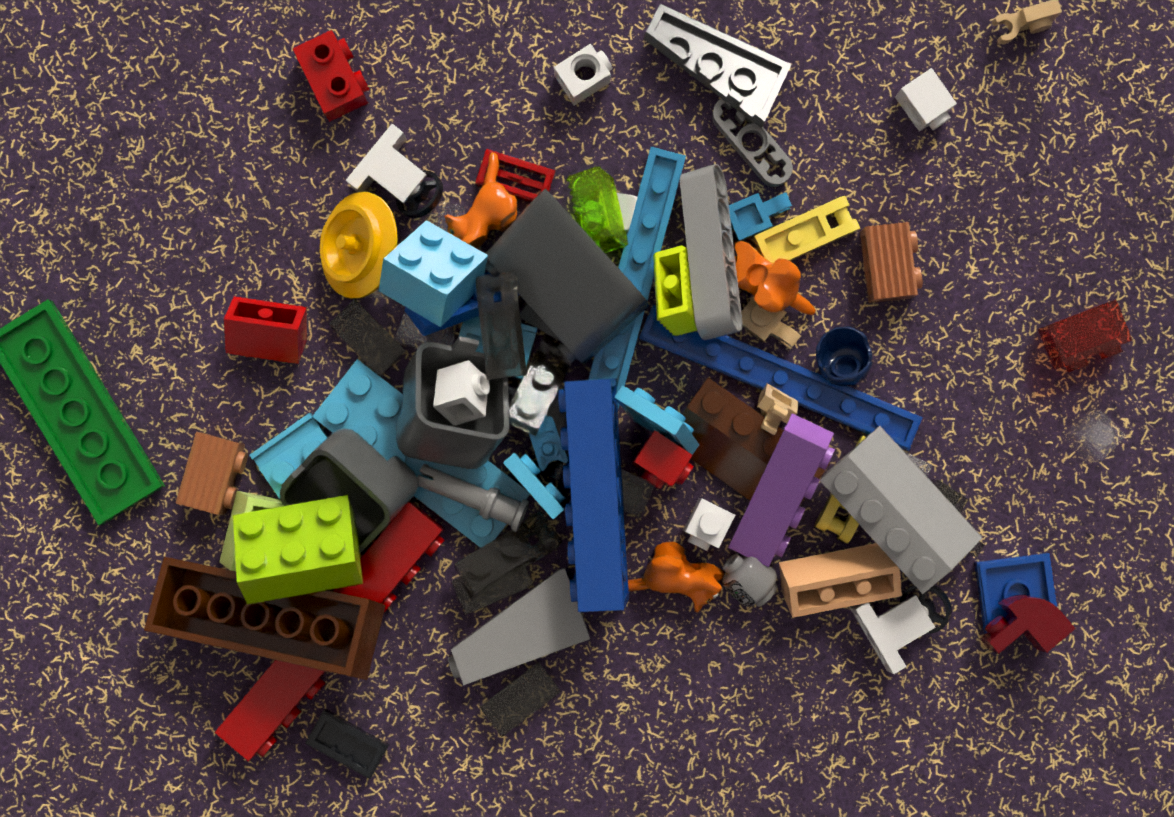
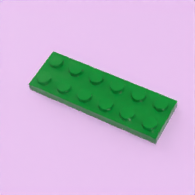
(76, 413)

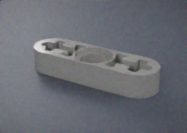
(778, 155)

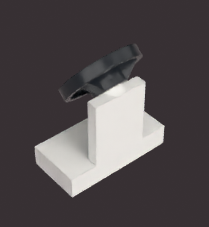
(396, 175)
(901, 624)

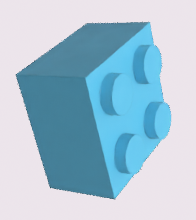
(432, 273)

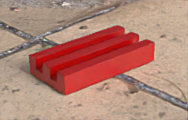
(521, 164)

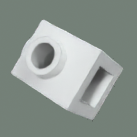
(461, 393)
(708, 524)

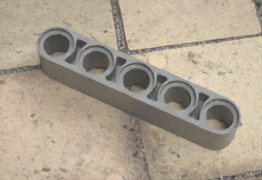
(710, 252)

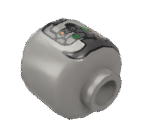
(749, 580)

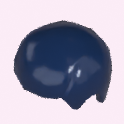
(844, 356)

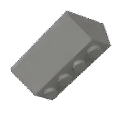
(901, 509)

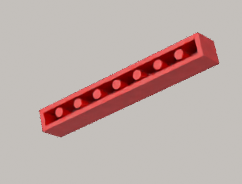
(284, 685)

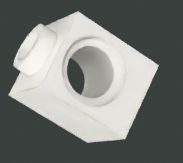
(581, 89)
(926, 101)

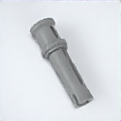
(489, 502)

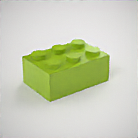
(296, 549)

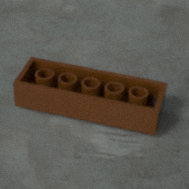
(307, 630)

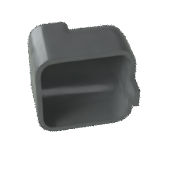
(426, 433)
(353, 468)

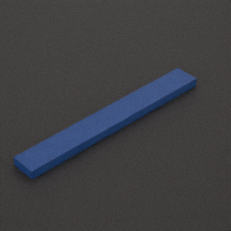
(807, 387)

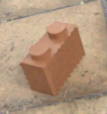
(890, 262)
(212, 474)

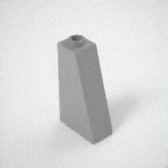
(522, 632)

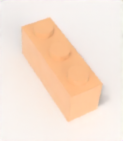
(839, 580)

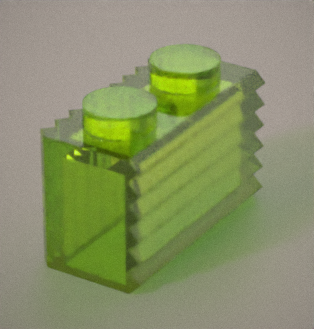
(598, 208)

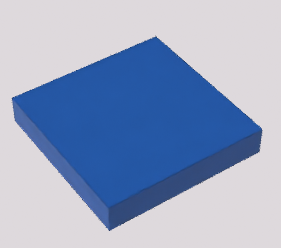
(1010, 577)

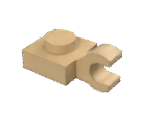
(1035, 18)
(765, 323)
(775, 407)

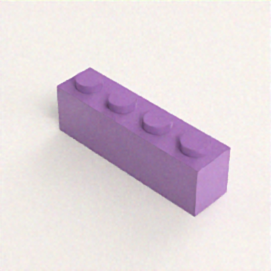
(781, 490)

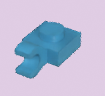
(752, 215)

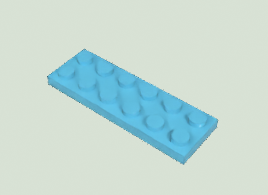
(372, 409)

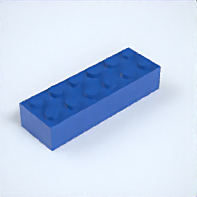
(596, 495)

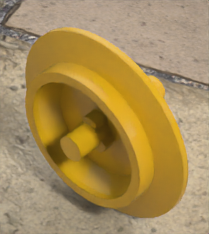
(355, 243)

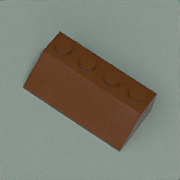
(730, 438)

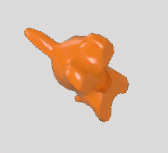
(490, 210)
(771, 284)
(672, 573)

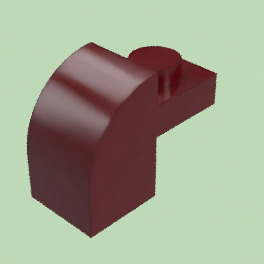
(1031, 616)

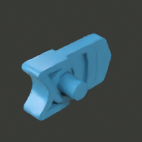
(548, 444)

